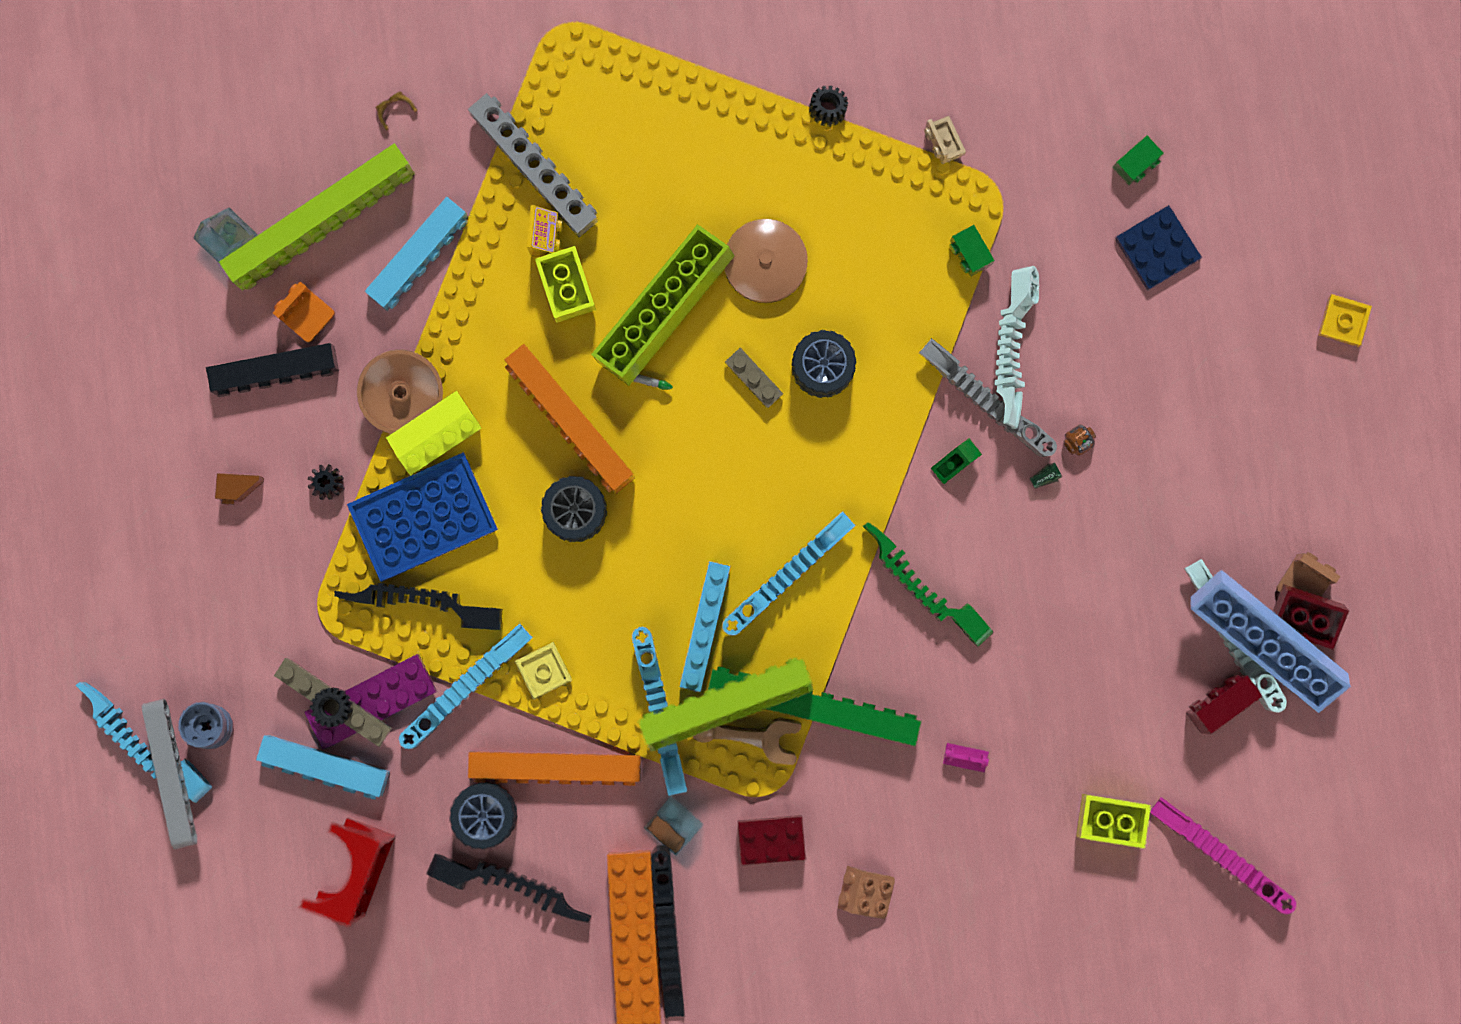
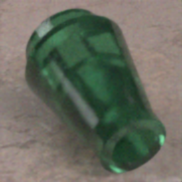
(1046, 476)

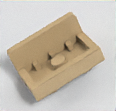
(945, 139)

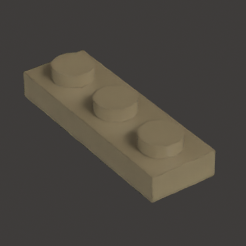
(753, 378)

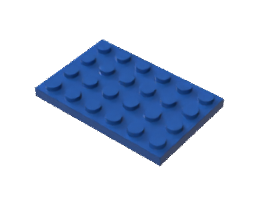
(422, 517)

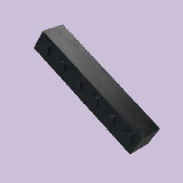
(272, 369)

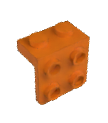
(303, 312)

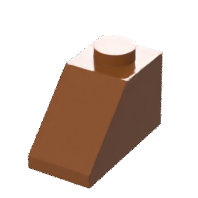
(235, 487)

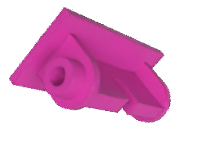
(966, 757)

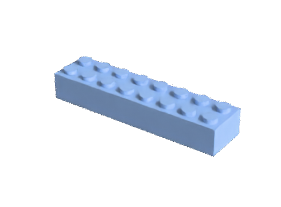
(1270, 641)

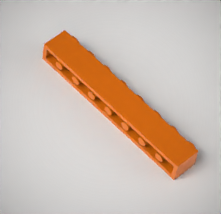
(554, 766)

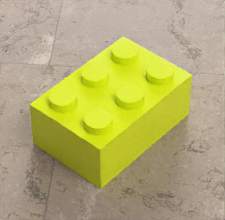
(565, 284)
(1113, 821)

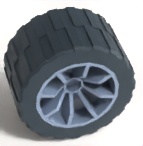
(823, 363)
(483, 815)

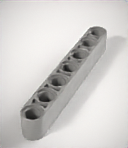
(169, 774)

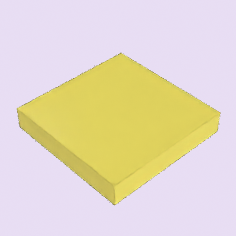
(543, 670)

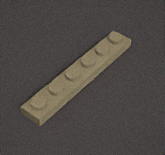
(309, 685)

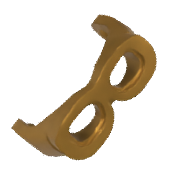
(396, 97)

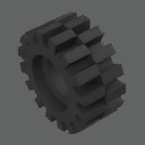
(831, 96)
(318, 707)

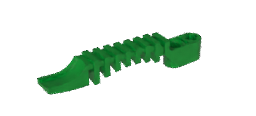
(966, 618)

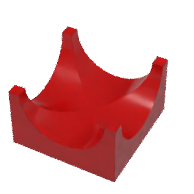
(368, 855)

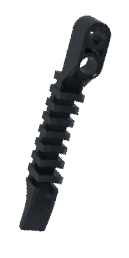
(470, 616)
(457, 875)
(667, 933)

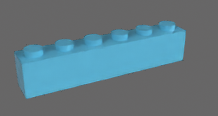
(417, 253)
(704, 626)
(323, 766)

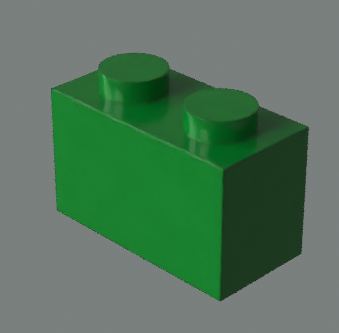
(1138, 160)
(971, 250)

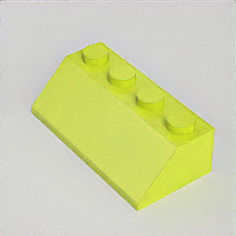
(433, 433)

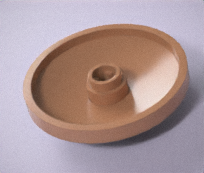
(766, 261)
(397, 388)

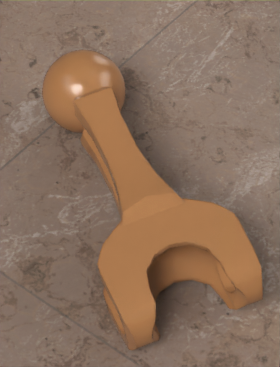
(764, 737)

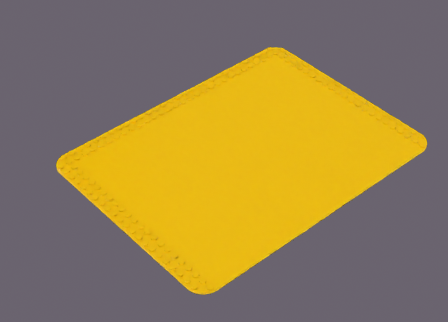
(712, 467)

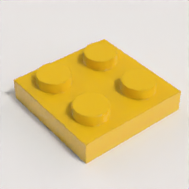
(1345, 320)

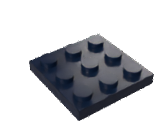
(1158, 247)

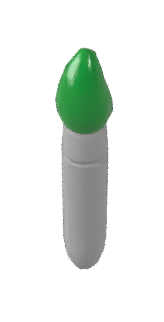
(663, 385)

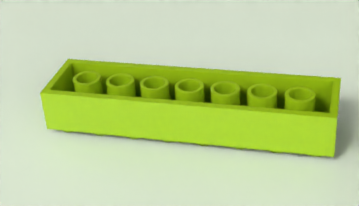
(663, 304)
(725, 705)

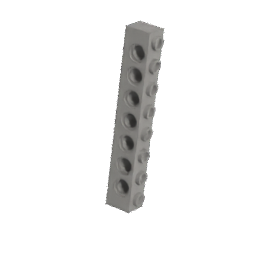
(488, 106)

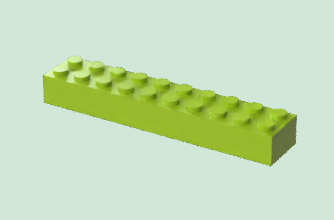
(317, 218)

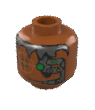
(1079, 440)

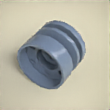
(194, 729)

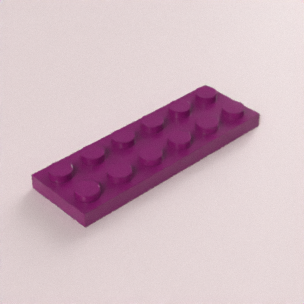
(381, 697)

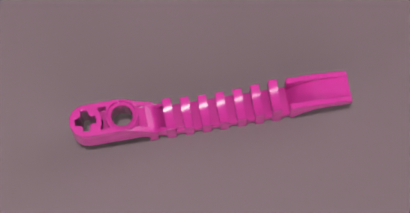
(1222, 854)

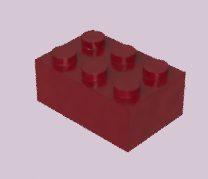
(1311, 615)
(1223, 703)
(771, 840)

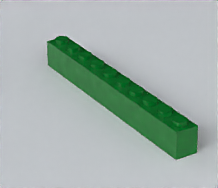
(837, 713)

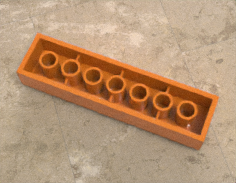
(569, 418)
(634, 937)

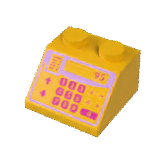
(543, 231)

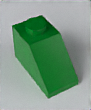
(956, 461)

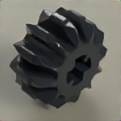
(319, 488)

